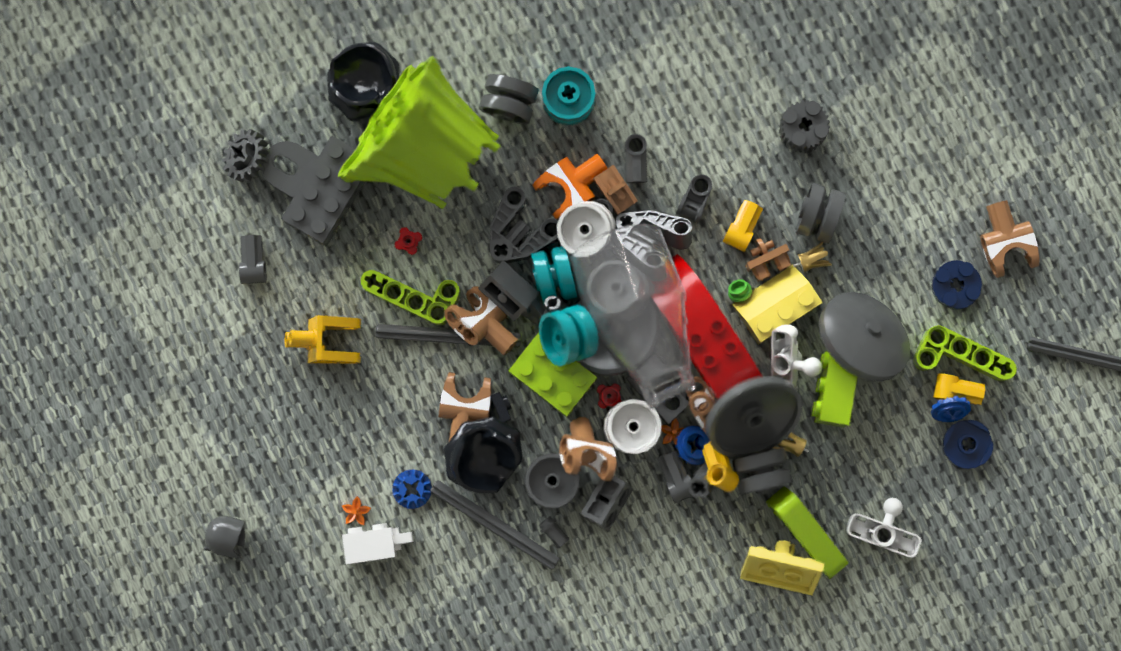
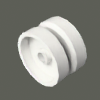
(585, 213)
(617, 426)

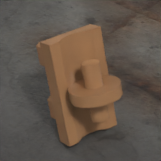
(615, 189)
(758, 265)

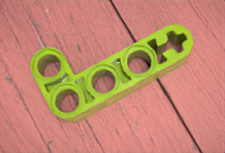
(409, 293)
(968, 356)
(807, 531)

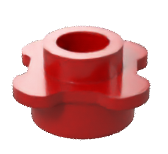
(410, 247)
(604, 391)

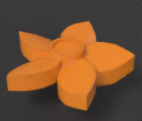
(672, 432)
(355, 511)

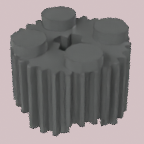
(807, 113)

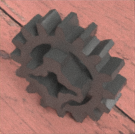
(246, 155)

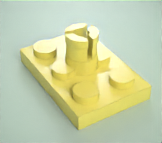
(782, 568)

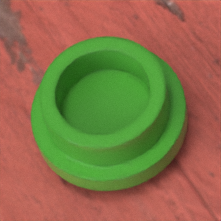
(739, 290)

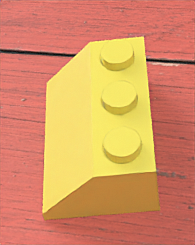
(777, 303)

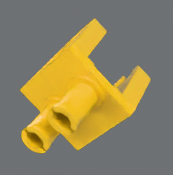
(313, 340)

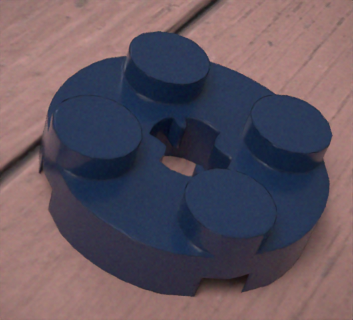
(963, 272)
(972, 457)

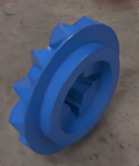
(959, 409)
(688, 435)
(412, 501)

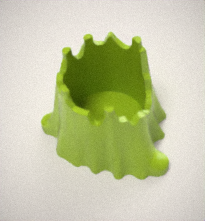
(421, 138)

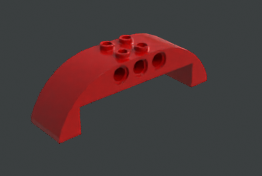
(712, 341)

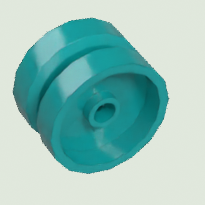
(563, 82)
(553, 275)
(568, 335)

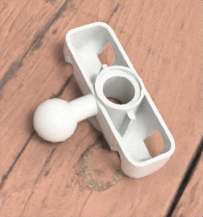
(787, 358)
(870, 528)

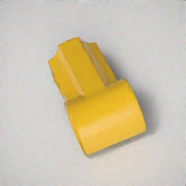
(741, 230)
(952, 386)
(719, 469)

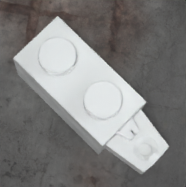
(373, 544)

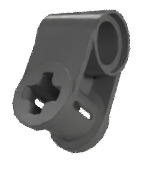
(695, 199)

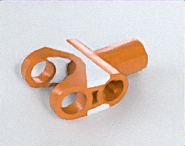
(572, 180)

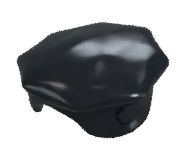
(361, 79)
(483, 455)

